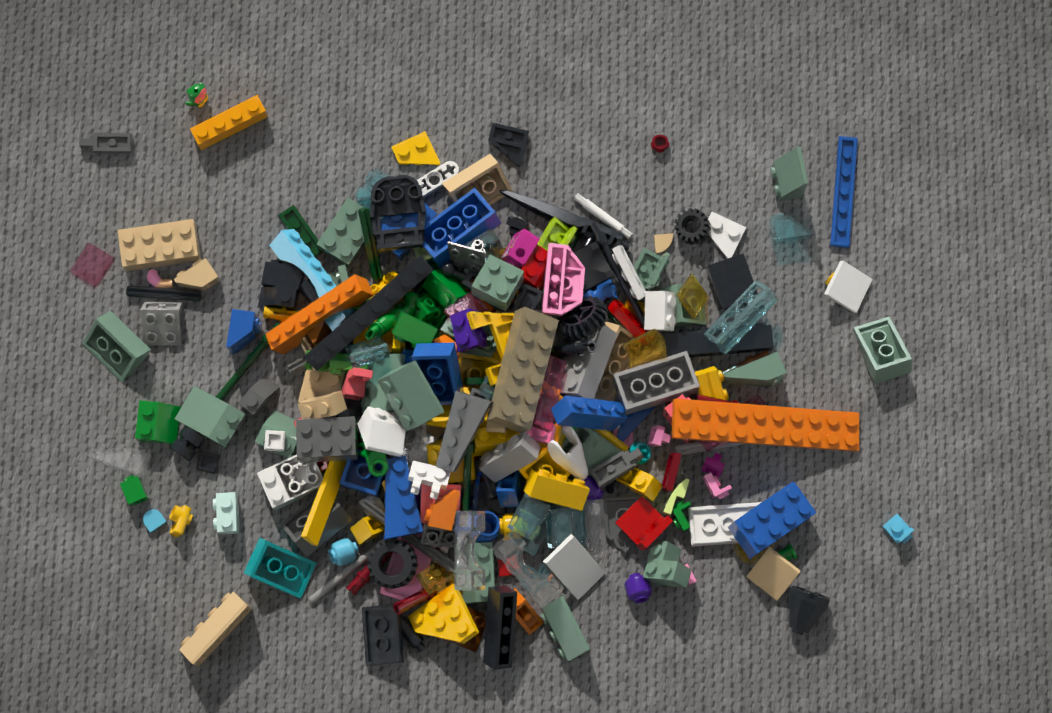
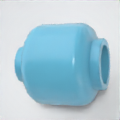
(343, 552)

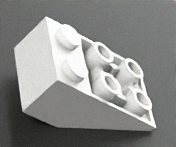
(289, 481)

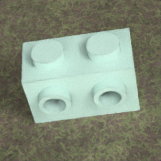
(227, 513)

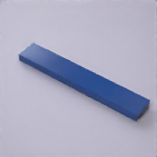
(843, 192)

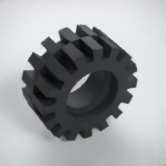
(700, 234)

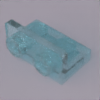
(367, 352)

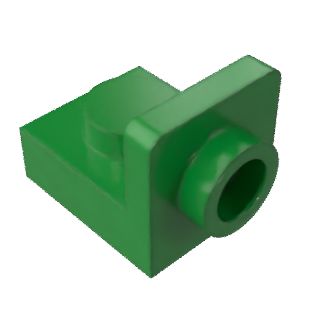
(426, 310)

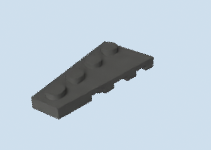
(463, 421)

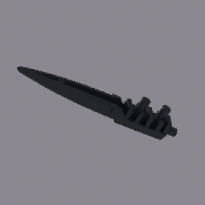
(568, 218)

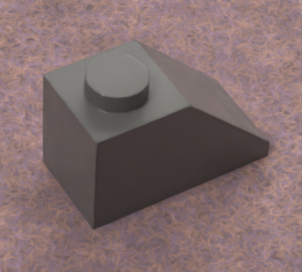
(258, 396)

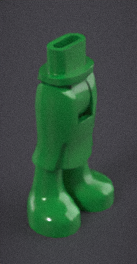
(387, 321)

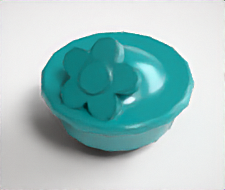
(645, 450)

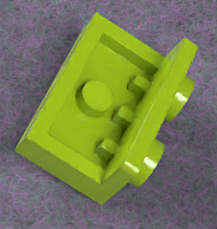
(557, 233)

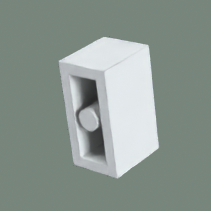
(659, 310)

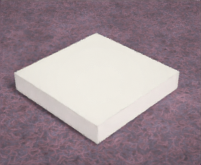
(848, 286)

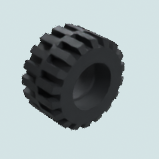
(380, 551)

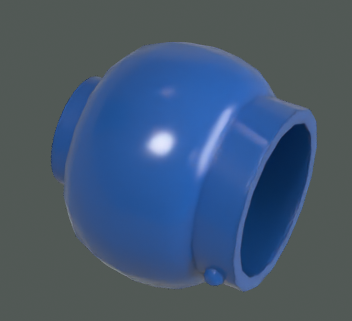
(492, 528)

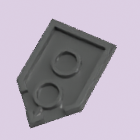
(613, 509)

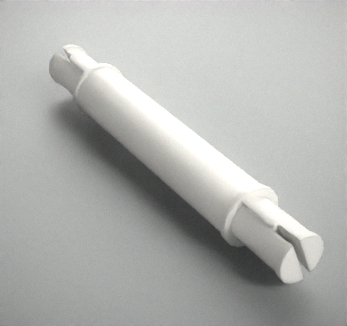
(603, 216)

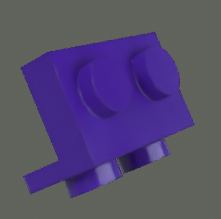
(465, 337)

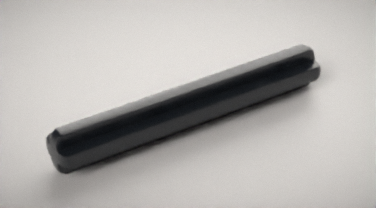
(163, 293)

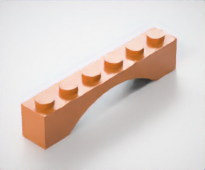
(342, 297)

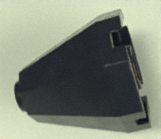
(805, 609)

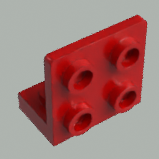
(643, 523)

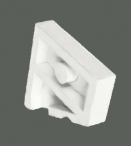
(725, 233)

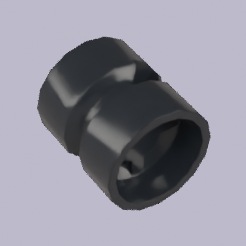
(194, 442)

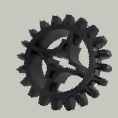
(584, 319)

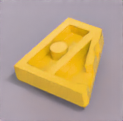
(416, 151)

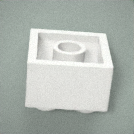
(382, 431)

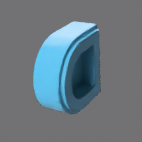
(153, 520)

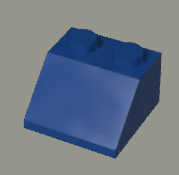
(242, 329)

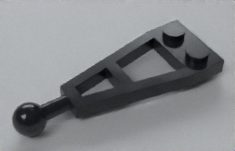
(528, 298)

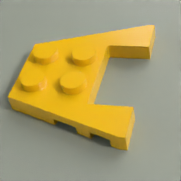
(500, 327)

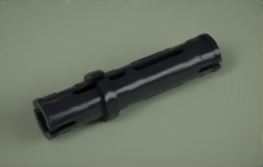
(577, 348)

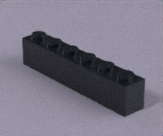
(696, 344)

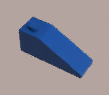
(510, 490)

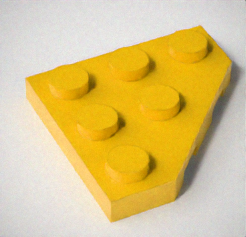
(445, 617)

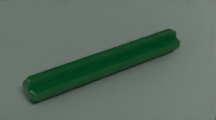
(370, 243)

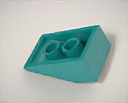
(280, 568)

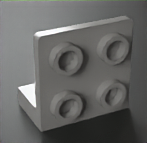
(161, 323)

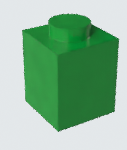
(134, 490)

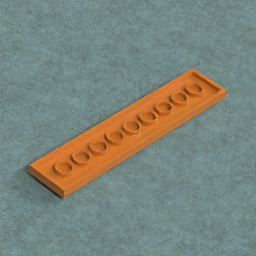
(765, 425)

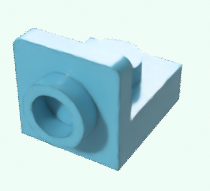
(898, 529)

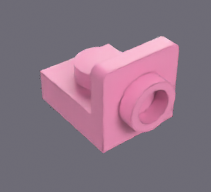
(541, 436)
(713, 486)

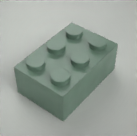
(344, 235)

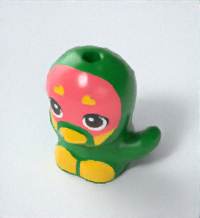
(197, 95)

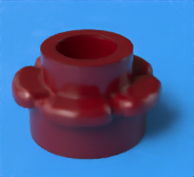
(660, 148)

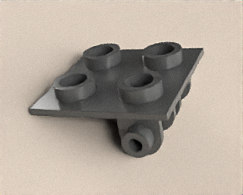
(467, 257)

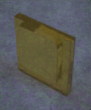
(692, 296)

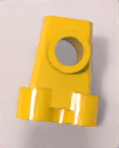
(181, 517)

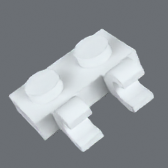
(428, 475)

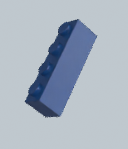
(589, 413)

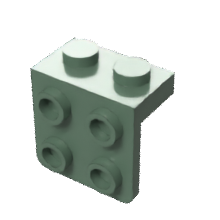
(649, 266)

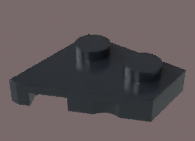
(509, 141)

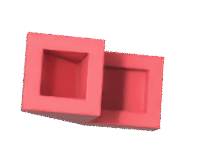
(355, 383)

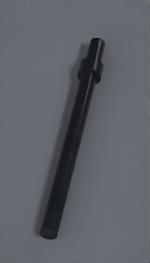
(602, 241)

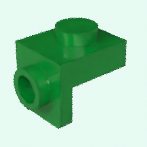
(680, 521)

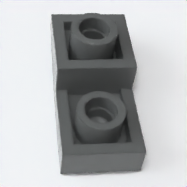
(436, 536)

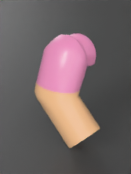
(156, 281)

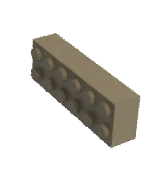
(522, 370)

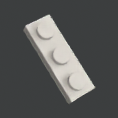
(628, 272)

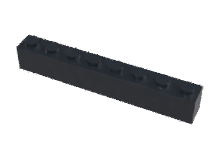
(367, 313)

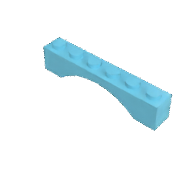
(291, 248)

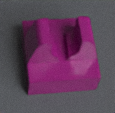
(713, 465)

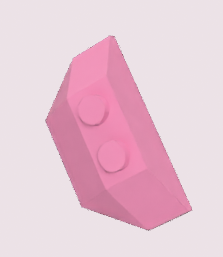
(562, 280)

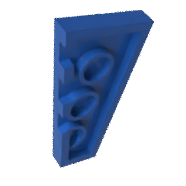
(401, 508)

